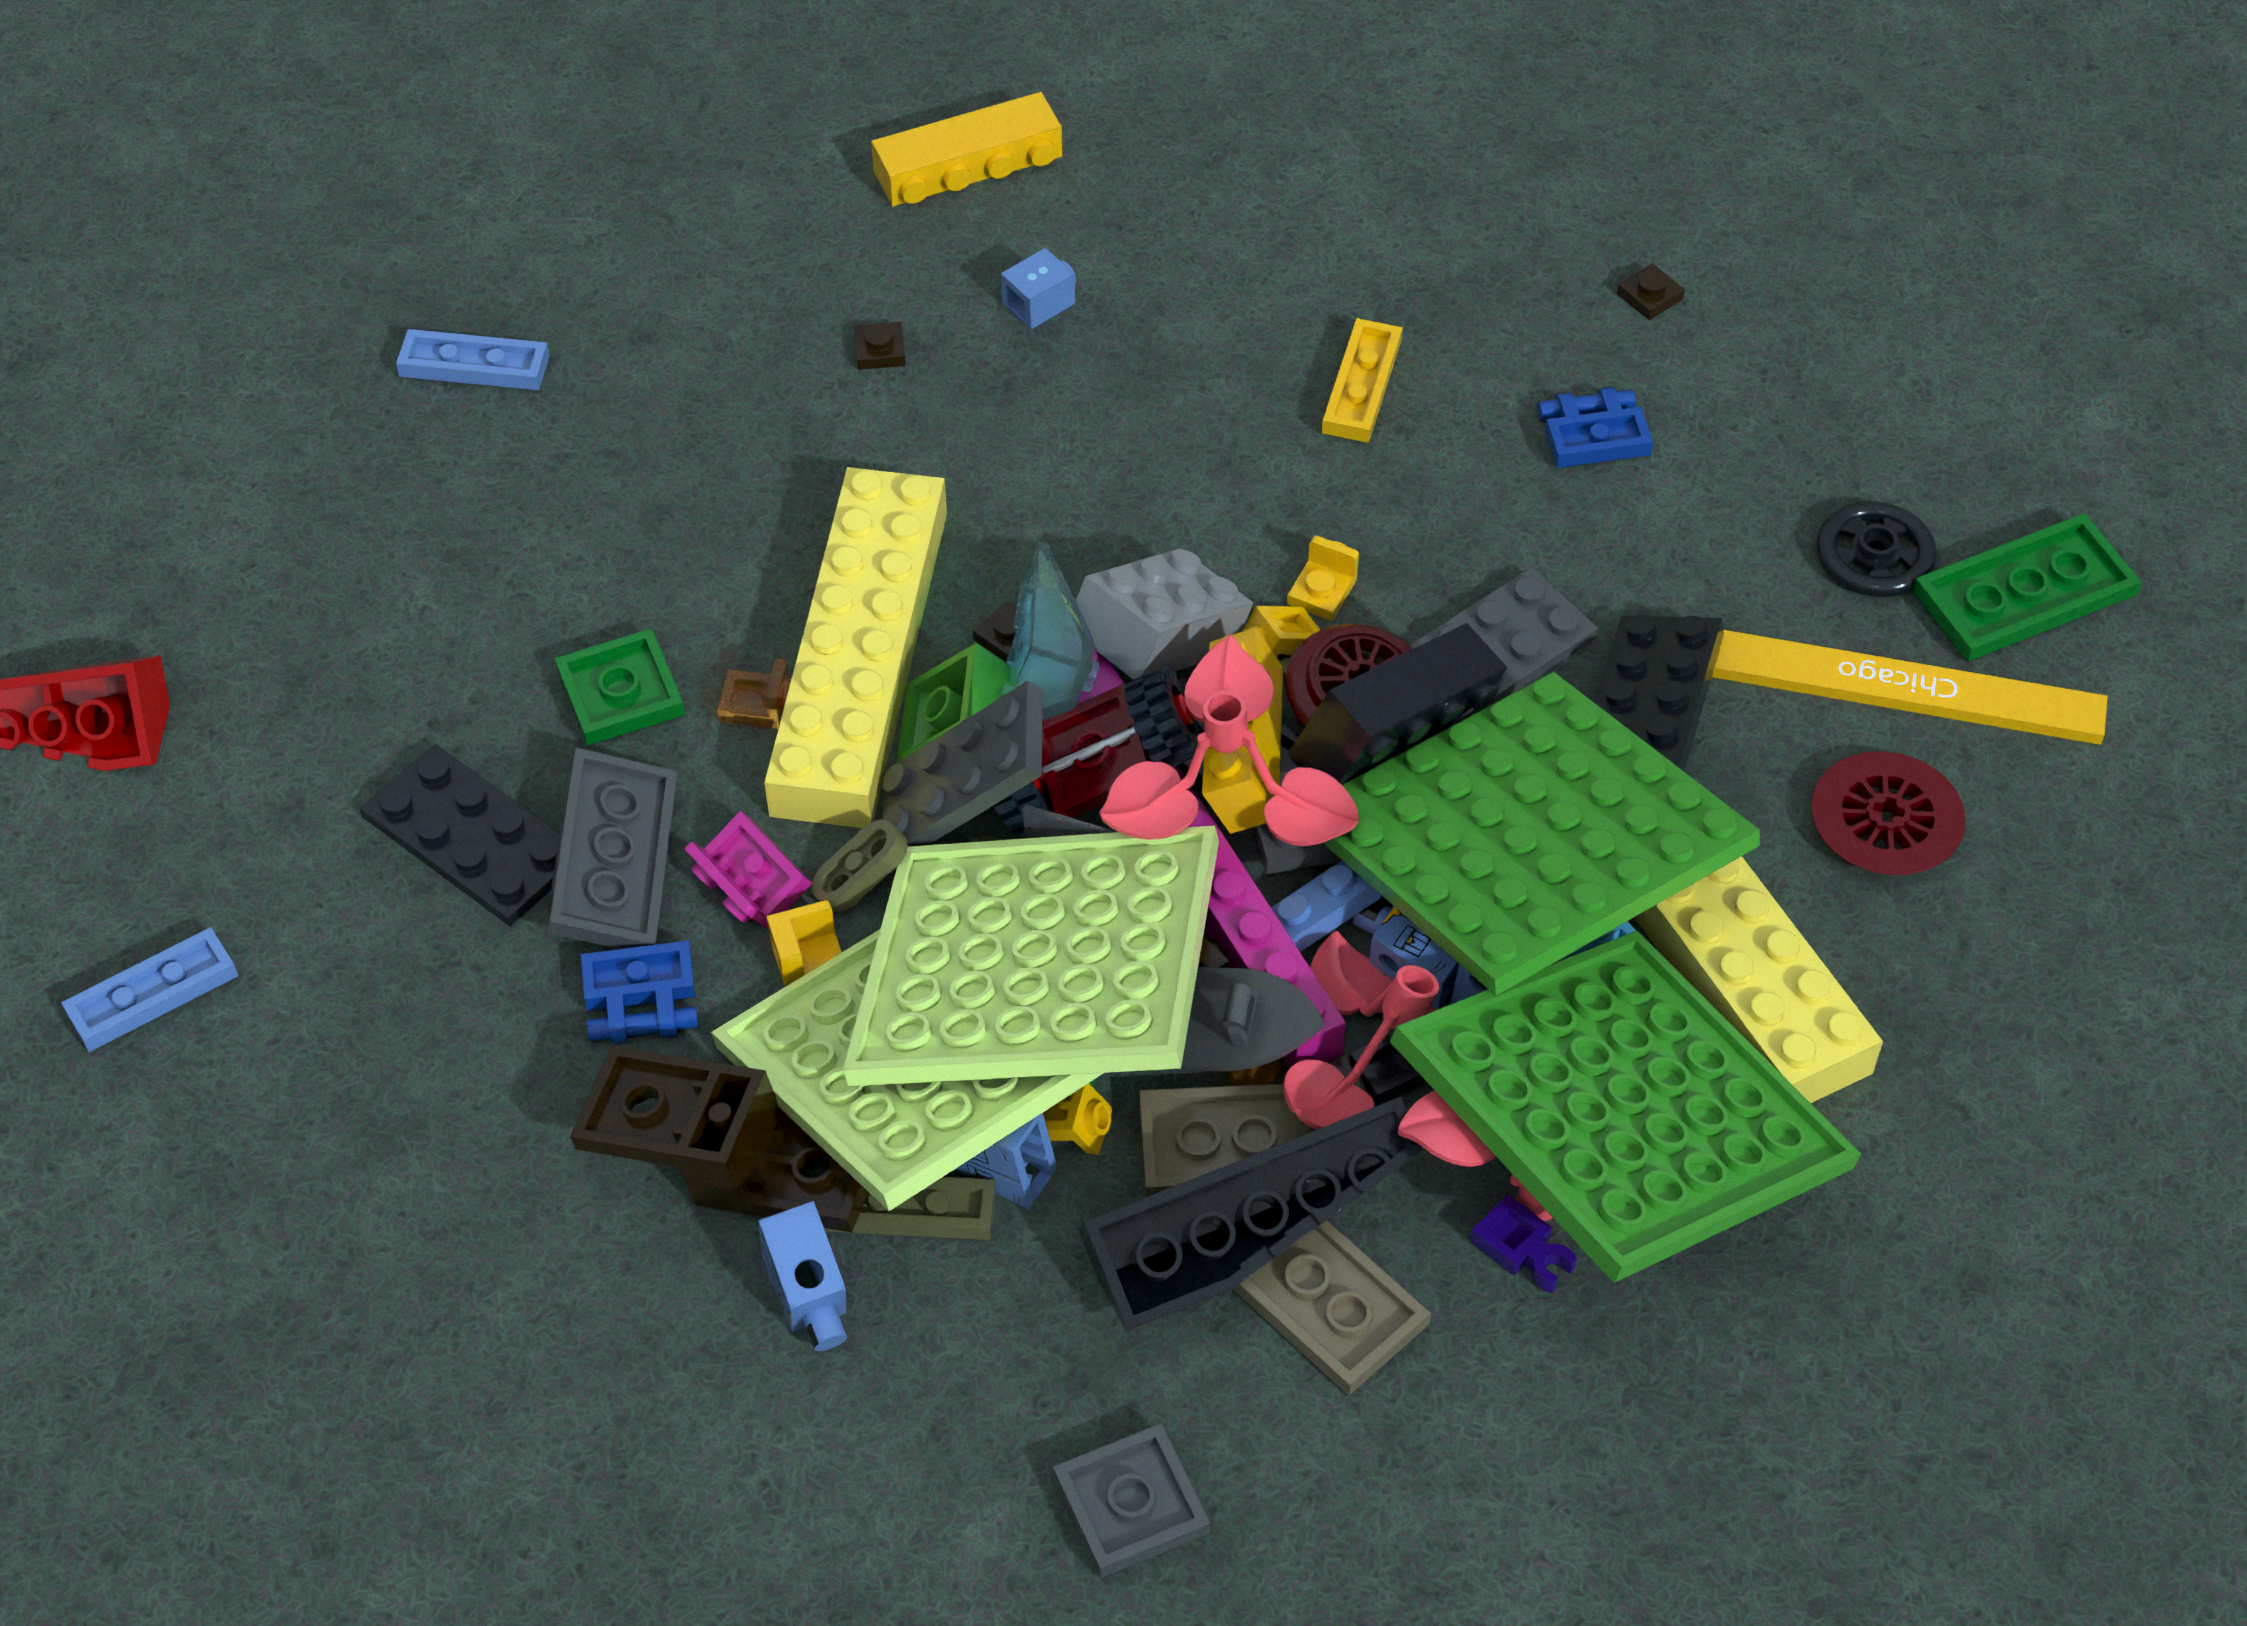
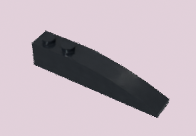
(1238, 1217)

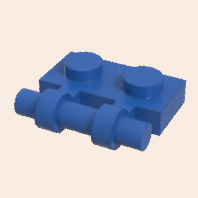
(1595, 427)
(639, 977)

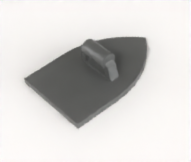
(1245, 1020)

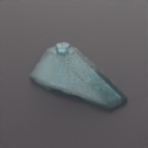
(1051, 638)

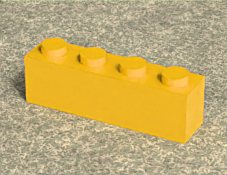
(967, 149)
(1232, 779)

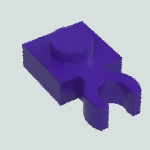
(1519, 1238)

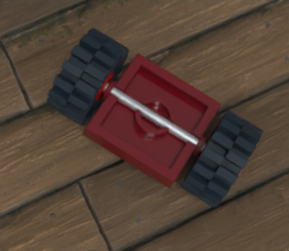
(1103, 738)

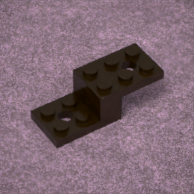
(719, 1131)

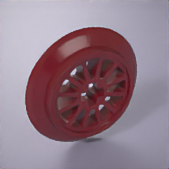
(1305, 685)
(1911, 777)

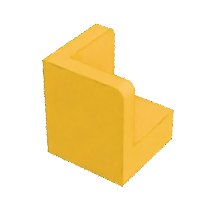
(802, 939)

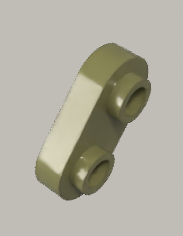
(860, 865)

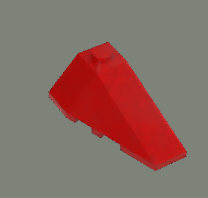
(94, 710)

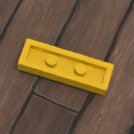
(1362, 380)

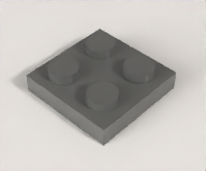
(1131, 1500)

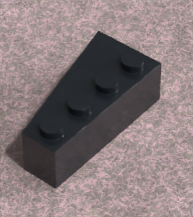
(1398, 704)

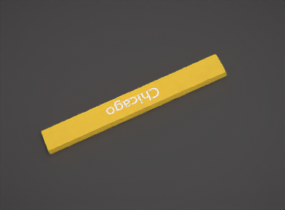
(1912, 687)

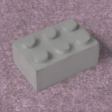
(1160, 612)

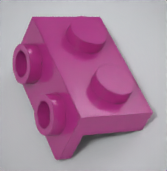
(749, 870)

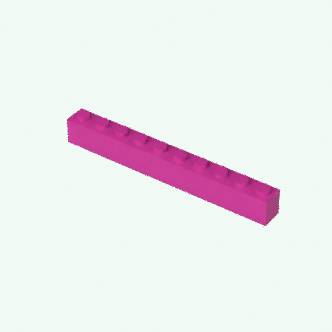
(1246, 923)

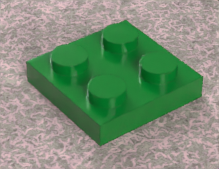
(619, 686)

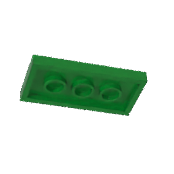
(2026, 587)

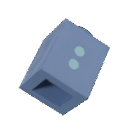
(1038, 288)

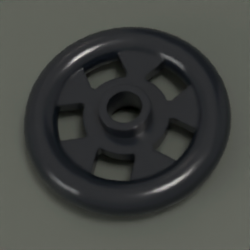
(1884, 537)

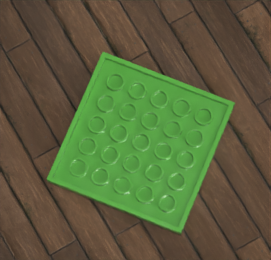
(1533, 831)
(1625, 1103)

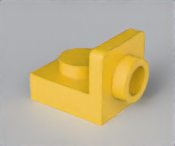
(1325, 578)
(1282, 627)
(1081, 1119)

